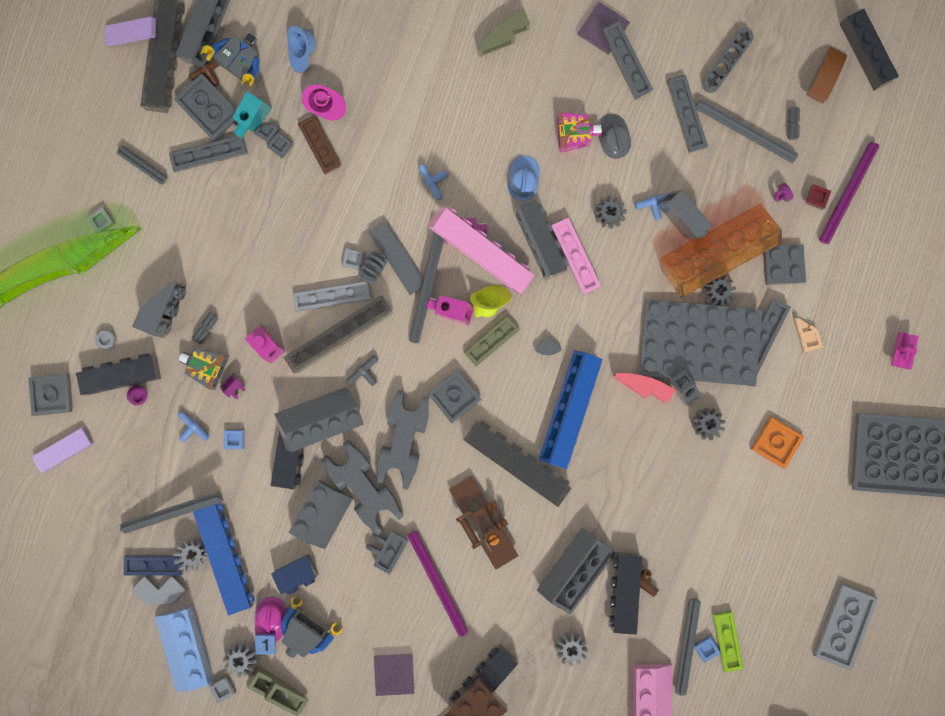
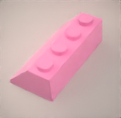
(652, 689)

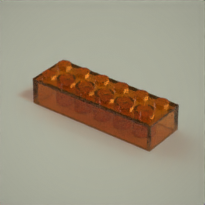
(721, 250)

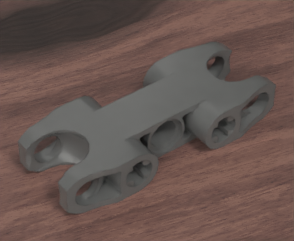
(400, 453)
(371, 499)

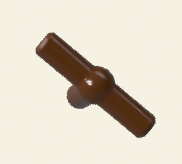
(206, 70)

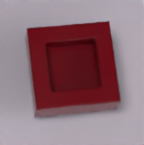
(818, 196)

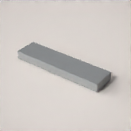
(331, 296)

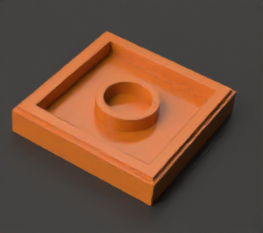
(777, 442)

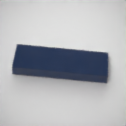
(151, 565)

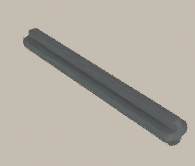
(687, 647)

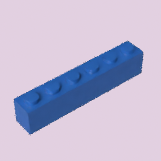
(570, 409)
(224, 559)

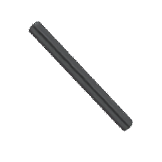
(746, 130)
(426, 288)
(171, 512)

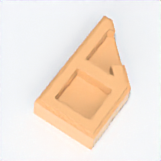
(808, 335)

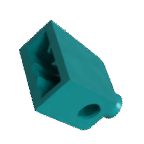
(250, 114)

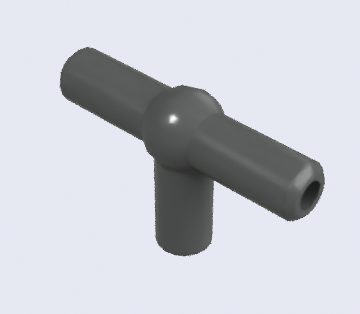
(362, 370)

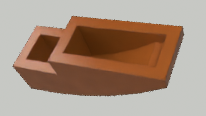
(826, 75)

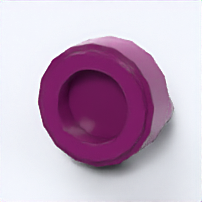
(784, 192)
(136, 395)

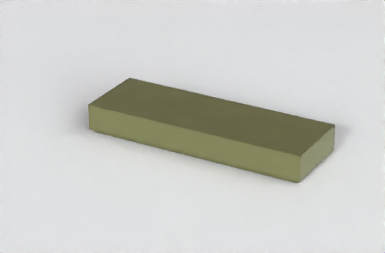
(491, 340)

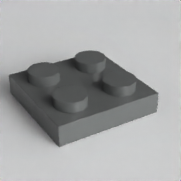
(785, 265)
(50, 394)
(454, 396)

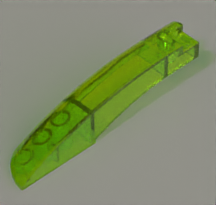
(60, 260)

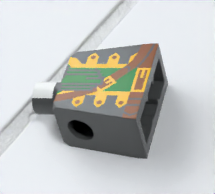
(204, 367)

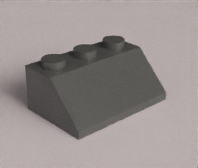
(320, 515)

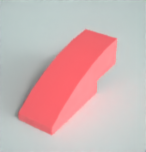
(644, 386)

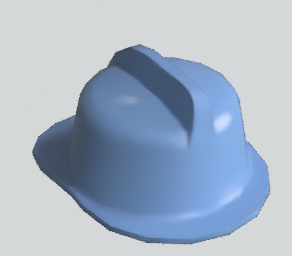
(300, 47)
(523, 178)

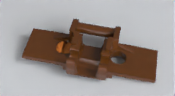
(488, 517)

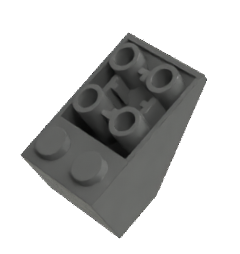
(159, 311)

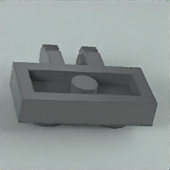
(390, 552)

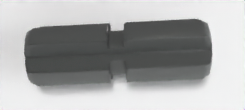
(794, 127)
(207, 324)

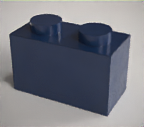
(295, 574)

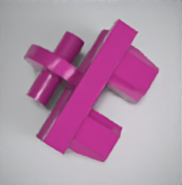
(904, 350)

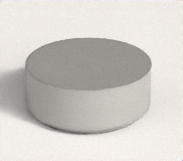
(105, 339)

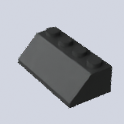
(540, 239)
(318, 419)
(575, 571)

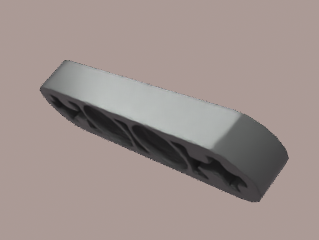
(727, 60)

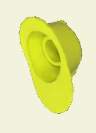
(489, 300)

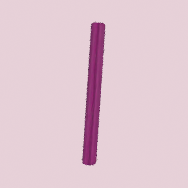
(849, 193)
(437, 583)

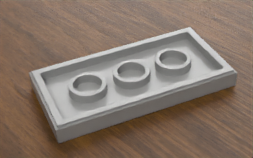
(845, 626)

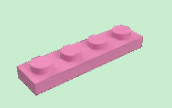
(575, 256)

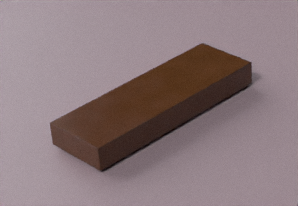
(319, 144)

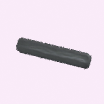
(142, 165)

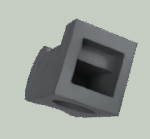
(685, 387)

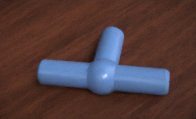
(431, 181)
(652, 201)
(193, 426)

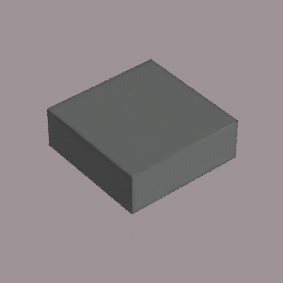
(280, 145)

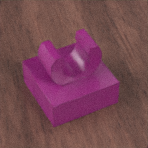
(231, 385)

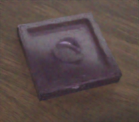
(598, 20)
(394, 674)

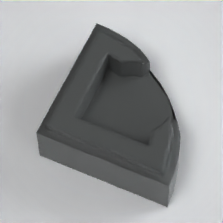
(266, 132)
(548, 347)

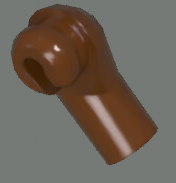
(646, 582)

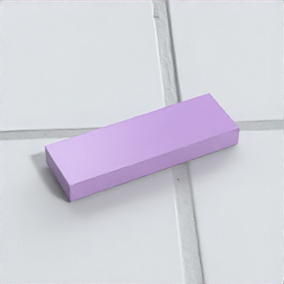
(130, 31)
(62, 450)

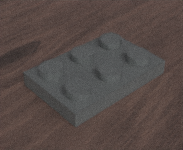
(207, 107)

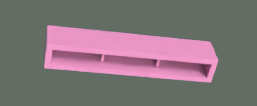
(480, 250)

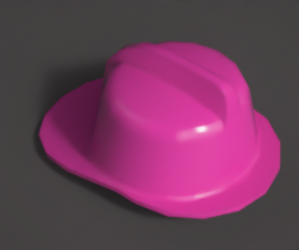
(324, 102)
(269, 616)

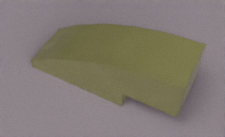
(504, 33)
(276, 691)

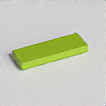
(728, 641)

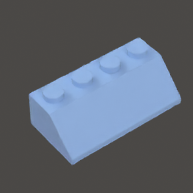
(184, 649)

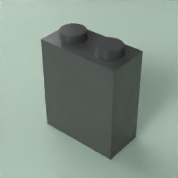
(684, 215)

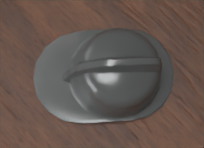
(614, 136)

